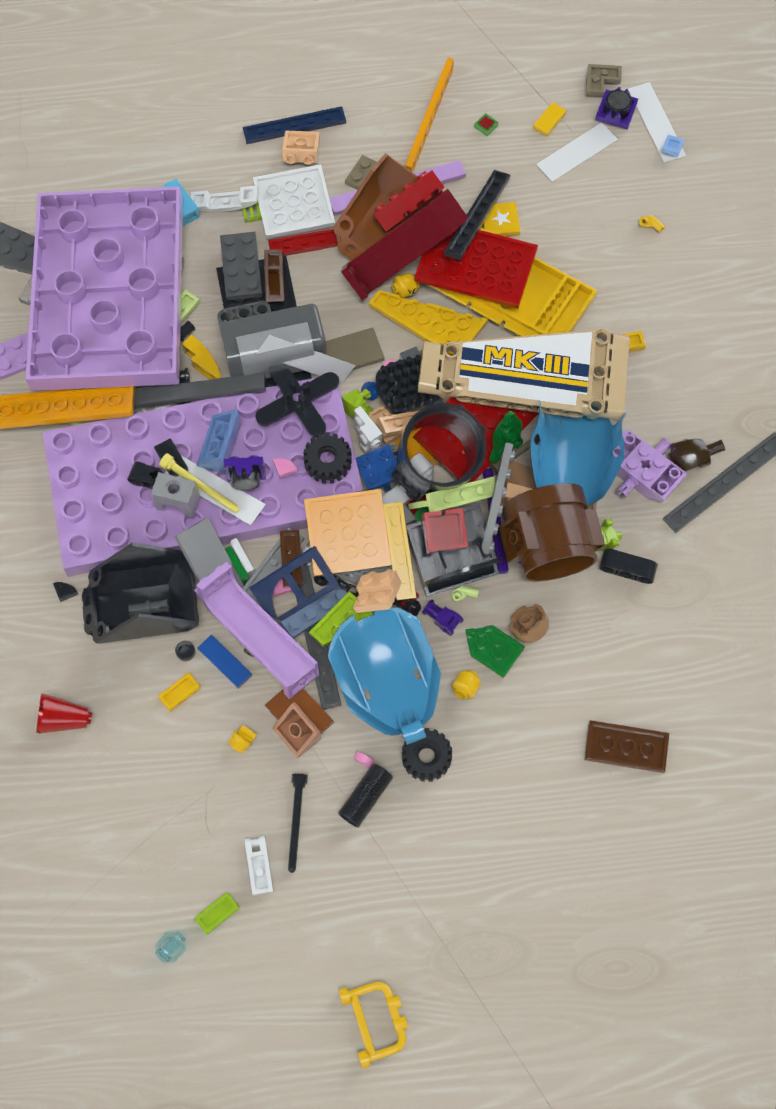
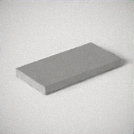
(204, 549)

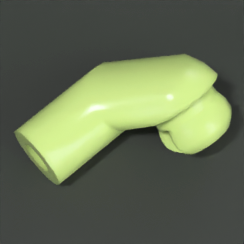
(464, 591)

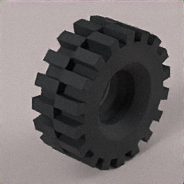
(330, 470)
(433, 769)

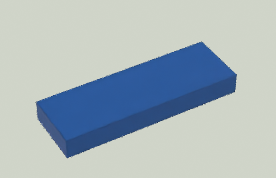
(224, 661)

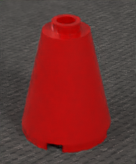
(60, 715)

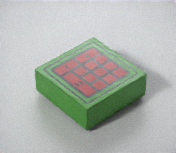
(486, 124)

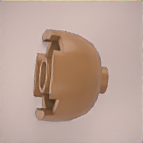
(529, 623)

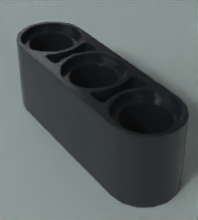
(628, 566)

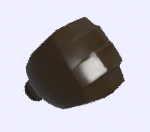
(693, 453)

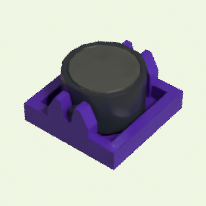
(617, 108)
(245, 472)

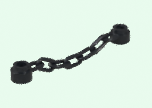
(320, 580)

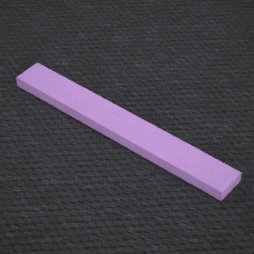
(445, 173)

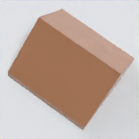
(297, 730)

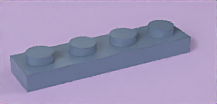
(312, 613)

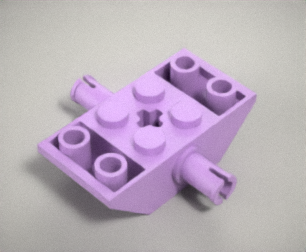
(659, 473)

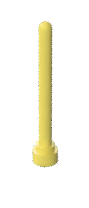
(169, 463)

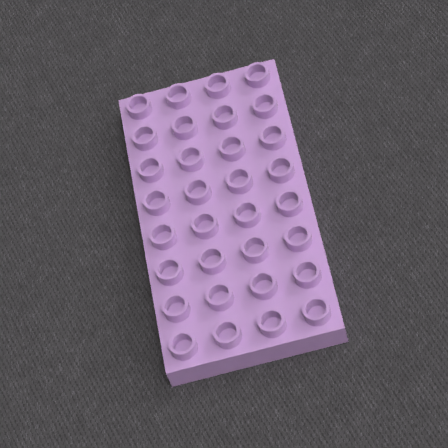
(104, 512)

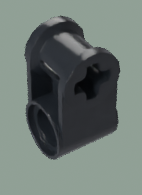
(143, 475)

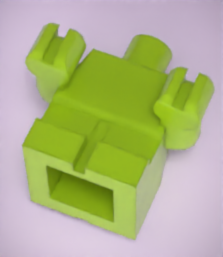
(354, 400)
(610, 536)

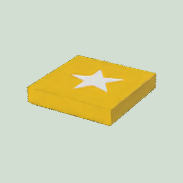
(503, 220)

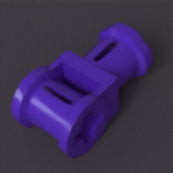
(444, 618)

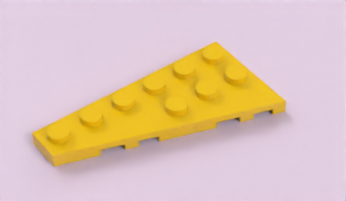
(428, 320)

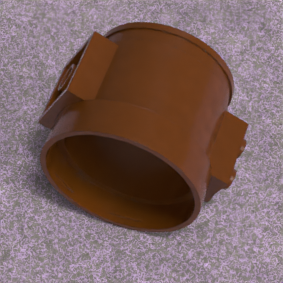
(551, 532)

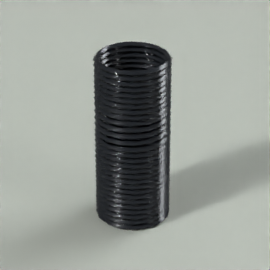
(363, 799)

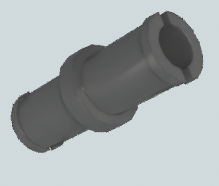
(149, 607)

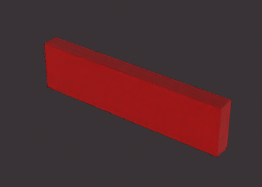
(305, 242)

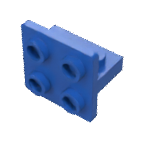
(377, 467)

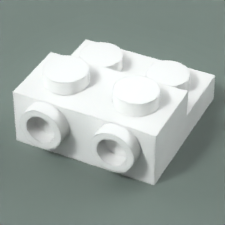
(368, 432)

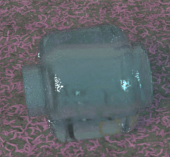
(170, 947)

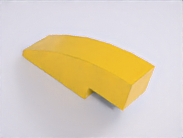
(201, 358)

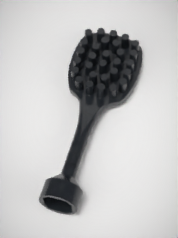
(399, 386)

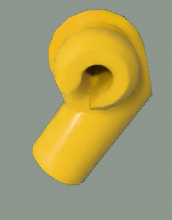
(651, 221)

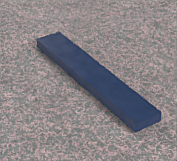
(303, 122)

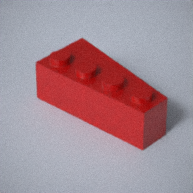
(409, 200)

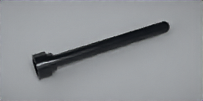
(299, 782)

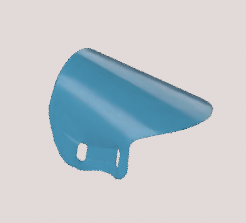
(577, 452)

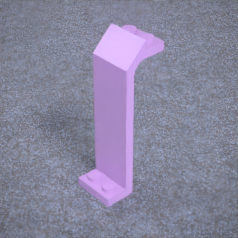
(257, 630)

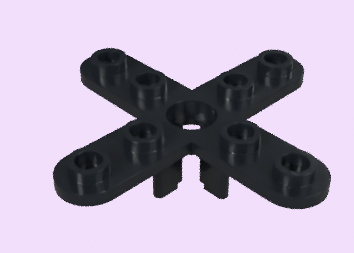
(303, 407)

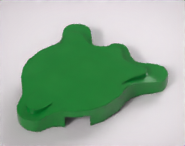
(506, 432)

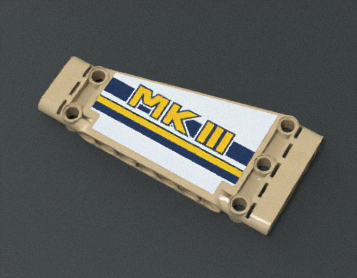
(533, 368)

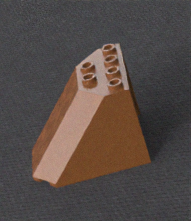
(357, 226)

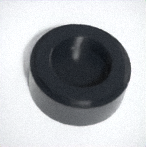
(185, 651)

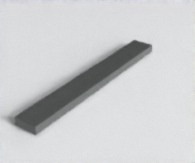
(199, 390)
(722, 484)
(326, 680)

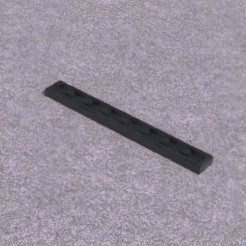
(477, 215)

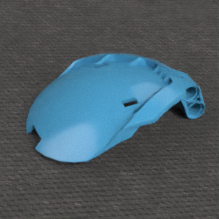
(381, 658)

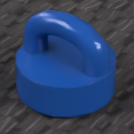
(370, 386)

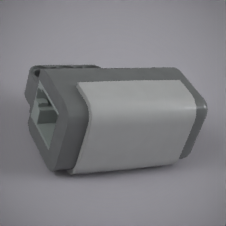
(246, 335)

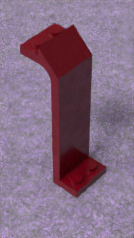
(404, 244)

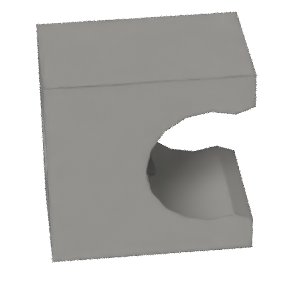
(185, 499)

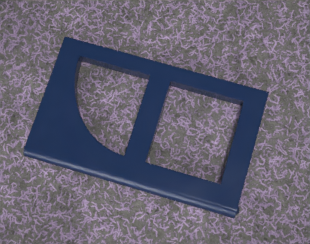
(265, 588)

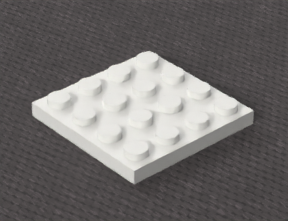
(294, 201)

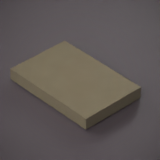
(356, 348)

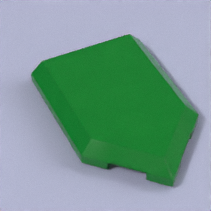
(493, 648)

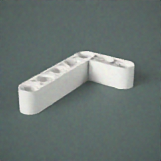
(423, 467)

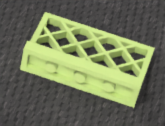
(458, 496)

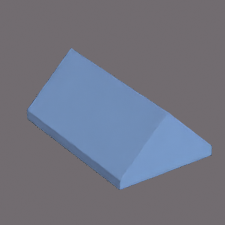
(219, 440)

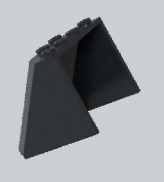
(135, 577)

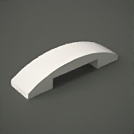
(226, 201)

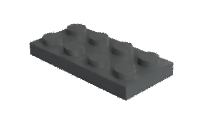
(241, 266)

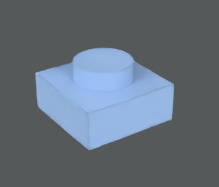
(673, 145)

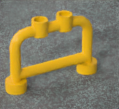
(400, 1023)

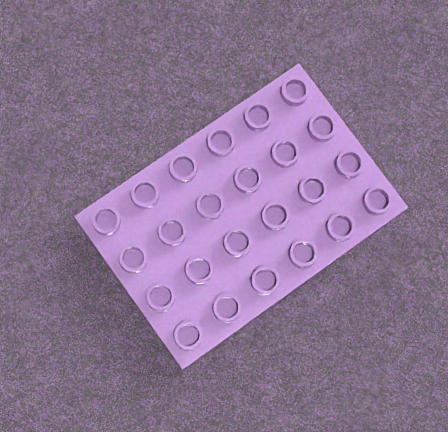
(106, 289)

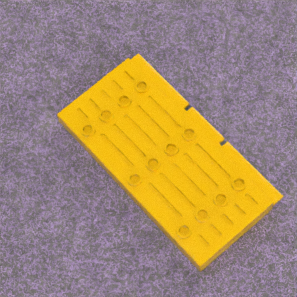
(549, 303)

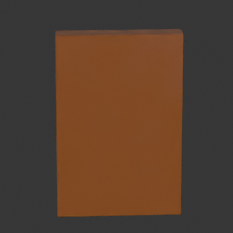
(280, 703)

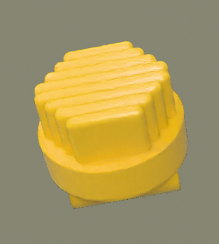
(242, 739)

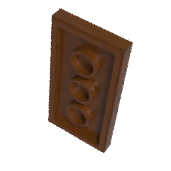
(627, 746)

